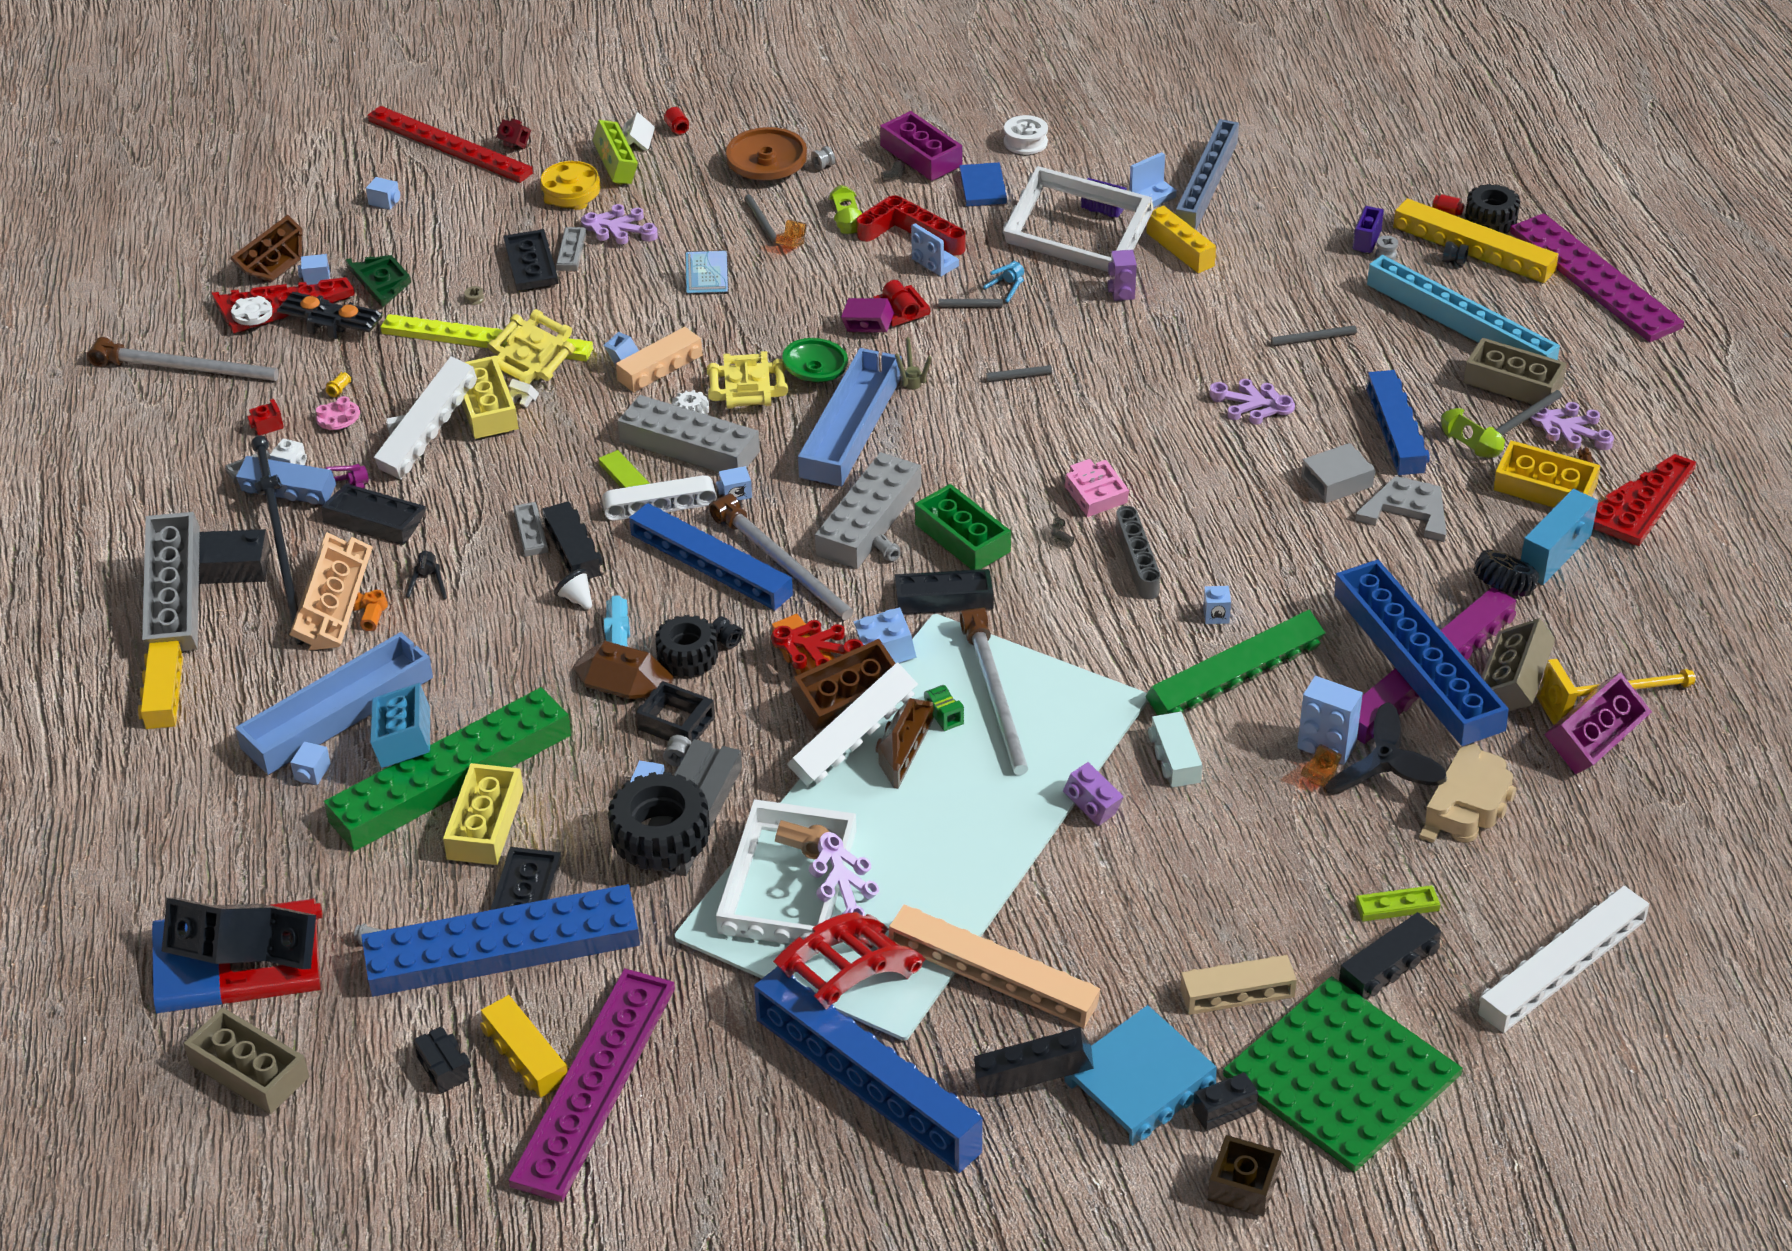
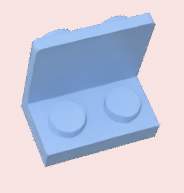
(1148, 179)
(930, 251)

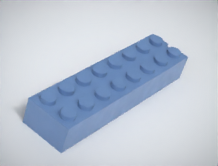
(849, 418)
(332, 702)

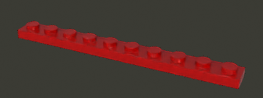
(450, 144)

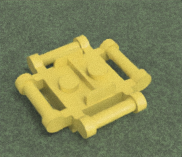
(530, 350)
(747, 380)

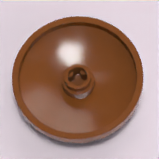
(766, 153)

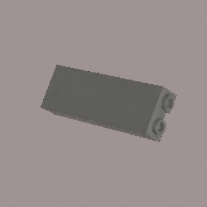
(714, 773)

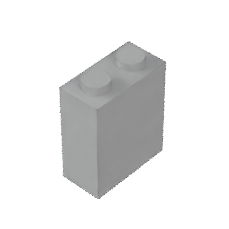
(1338, 472)

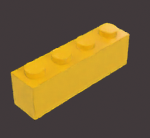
(1181, 239)
(161, 685)
(523, 1045)

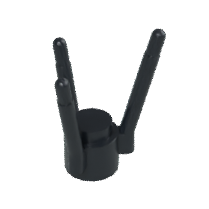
(426, 565)

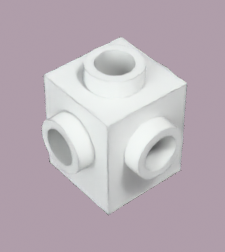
(289, 452)

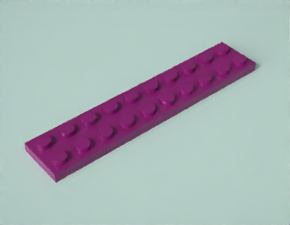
(1600, 279)
(592, 1086)

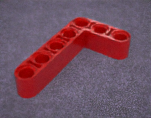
(903, 213)

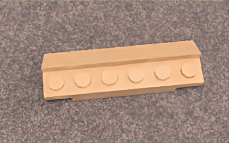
(331, 592)

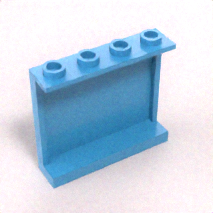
(1144, 1073)

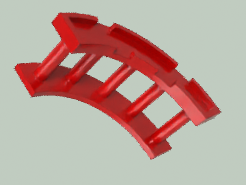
(854, 931)

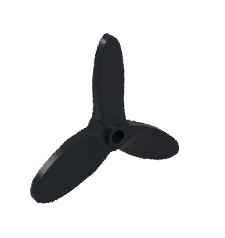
(1389, 758)

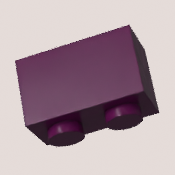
(867, 315)

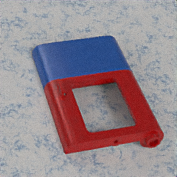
(194, 983)

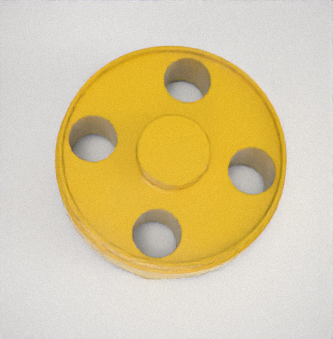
(570, 184)

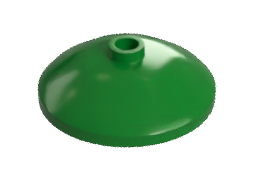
(815, 359)

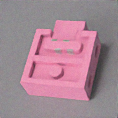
(1095, 487)

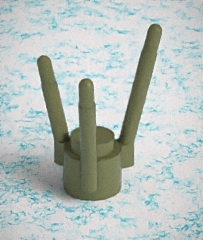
(912, 377)

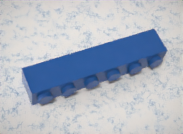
(1397, 422)

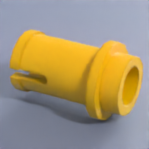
(335, 387)

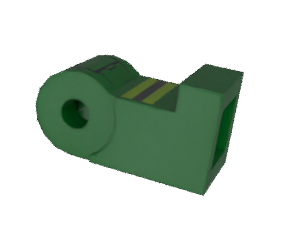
(944, 706)

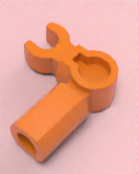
(374, 604)

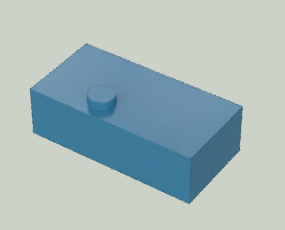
(1560, 534)
(400, 725)

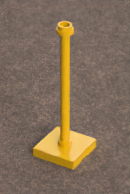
(1559, 694)

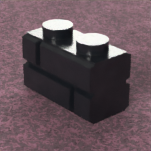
(441, 1059)
(1225, 1101)

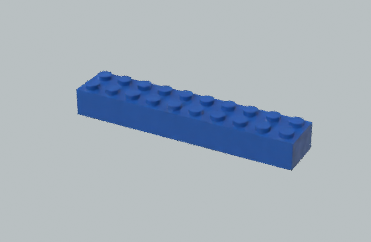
(1421, 653)
(500, 940)
(870, 1070)

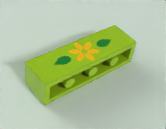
(615, 152)

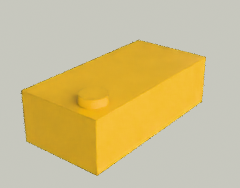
(1543, 474)

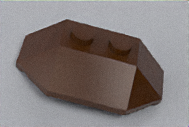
(272, 251)
(621, 671)
(903, 738)

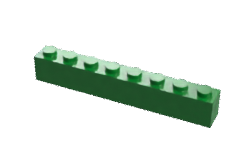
(1236, 664)

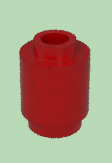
(676, 120)
(1448, 204)

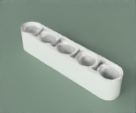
(666, 495)

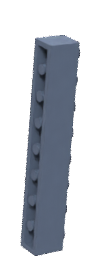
(1208, 173)

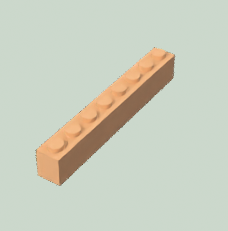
(995, 966)

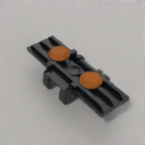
(332, 315)

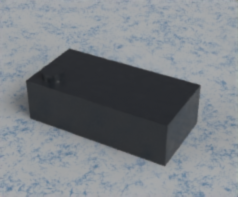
(233, 556)

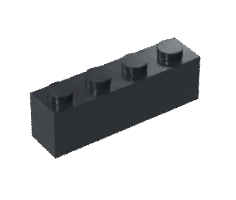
(571, 539)
(1390, 956)
(1033, 1062)

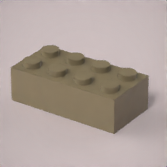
(1513, 372)
(1518, 662)
(246, 1060)

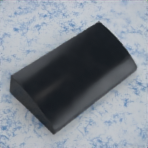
(373, 513)
(944, 591)

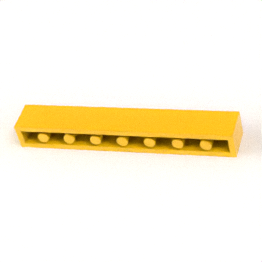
(1482, 241)

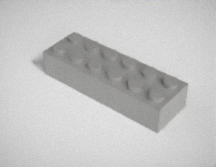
(688, 435)
(868, 510)
(171, 580)

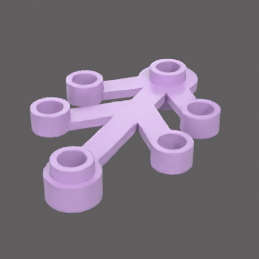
(593, 222)
(1277, 404)
(1546, 417)
(832, 847)

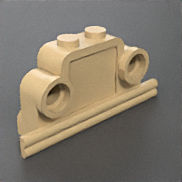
(1471, 796)

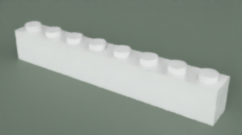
(1562, 959)

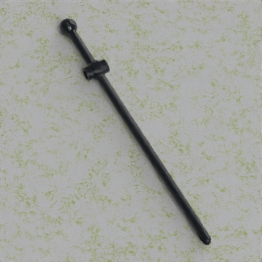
(268, 486)

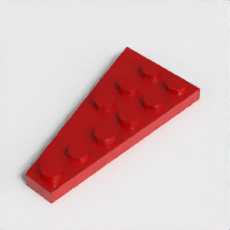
(330, 289)
(1638, 505)

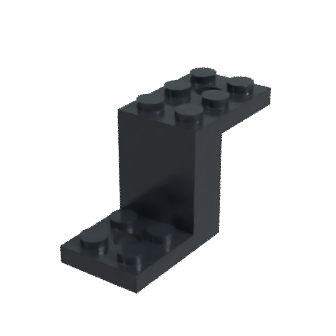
(238, 933)

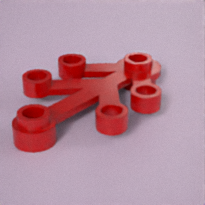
(787, 638)

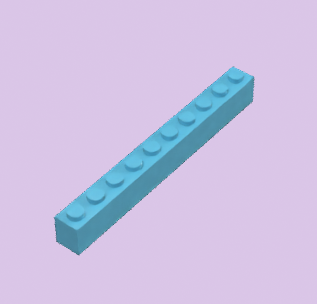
(1453, 309)

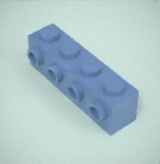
(297, 481)

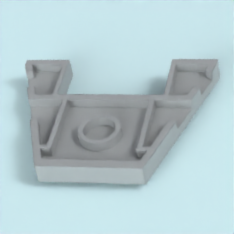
(1408, 499)

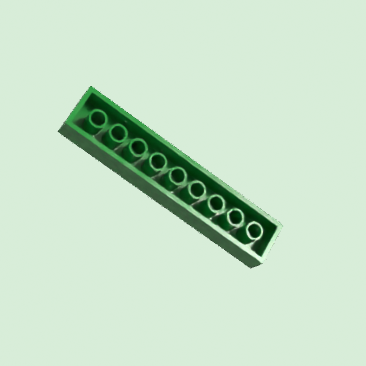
(434, 778)

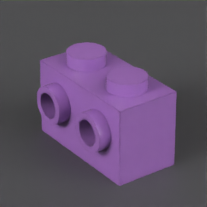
(1123, 275)
(1093, 793)

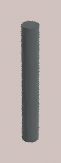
(970, 302)
(1019, 373)

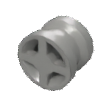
(823, 158)
(1387, 246)
(676, 750)

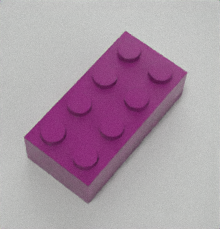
(921, 145)
(1598, 723)

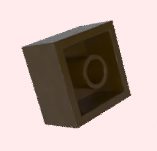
(1244, 1175)

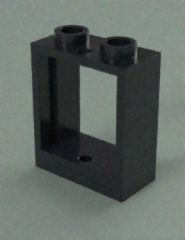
(699, 706)

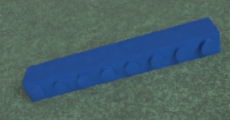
(711, 556)

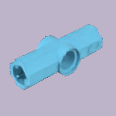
(616, 621)

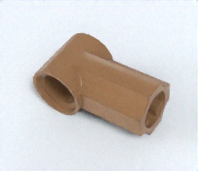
(801, 837)

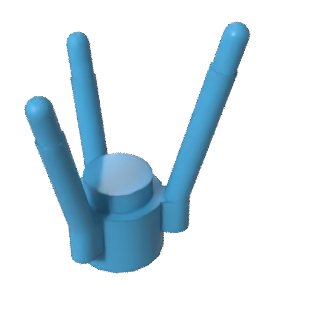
(1012, 273)

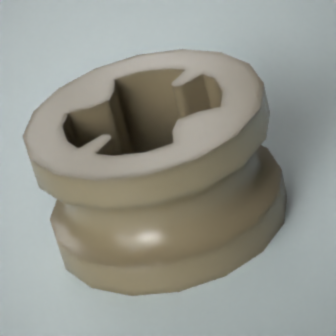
(474, 295)

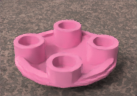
(337, 414)

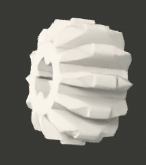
(692, 401)

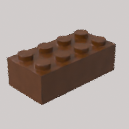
(839, 682)

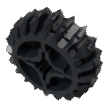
(1506, 573)

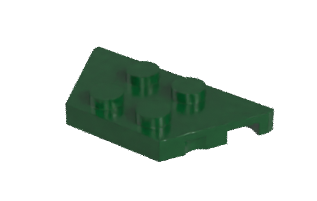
(380, 276)

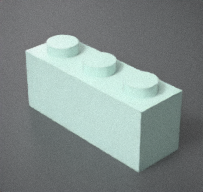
(1175, 749)

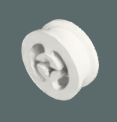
(1025, 134)

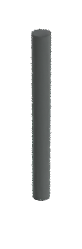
(761, 218)
(1313, 335)
(1534, 409)

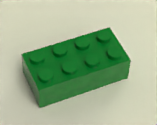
(962, 527)

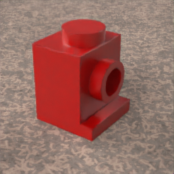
(265, 418)

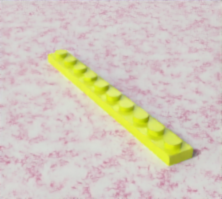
(461, 334)

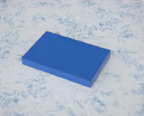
(983, 184)

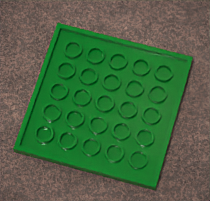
(1344, 1073)

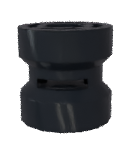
(1455, 253)
(728, 633)

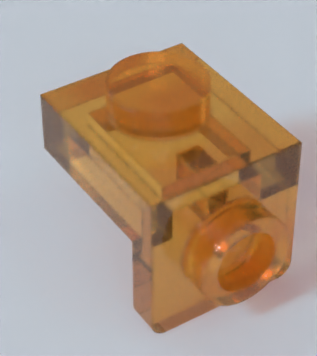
(793, 235)
(1322, 766)

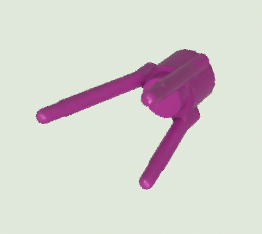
(355, 474)

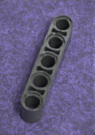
(1137, 552)

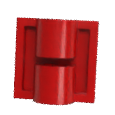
(905, 302)

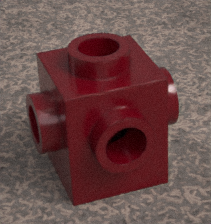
(513, 133)

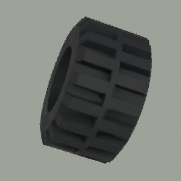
(1493, 207)
(686, 646)

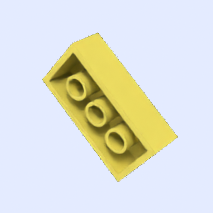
(489, 401)
(483, 814)

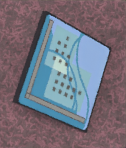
(706, 271)

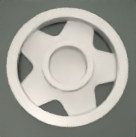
(251, 309)

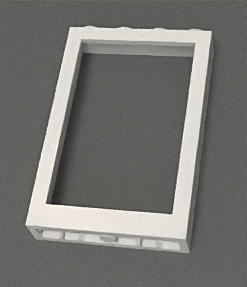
(1077, 186)
(767, 816)

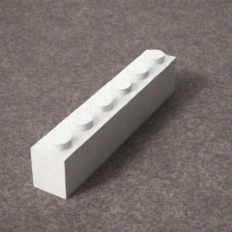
(425, 418)
(852, 724)

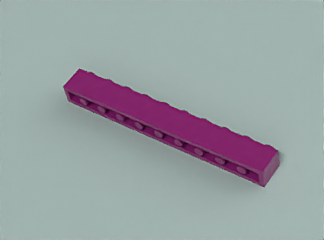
(1465, 632)

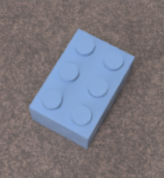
(1329, 717)

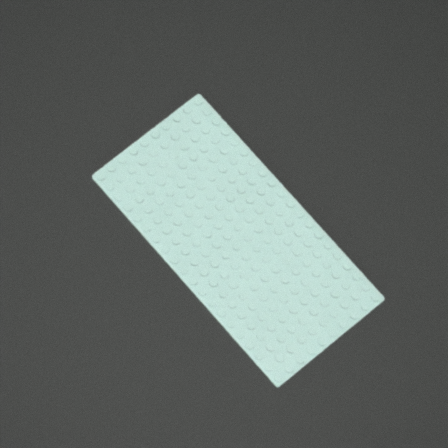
(951, 832)

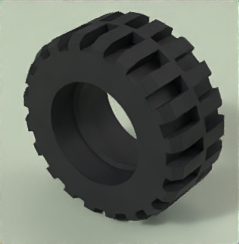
(659, 845)

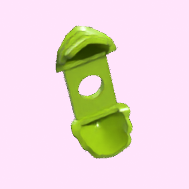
(846, 215)
(1486, 442)

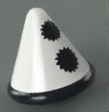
(575, 589)

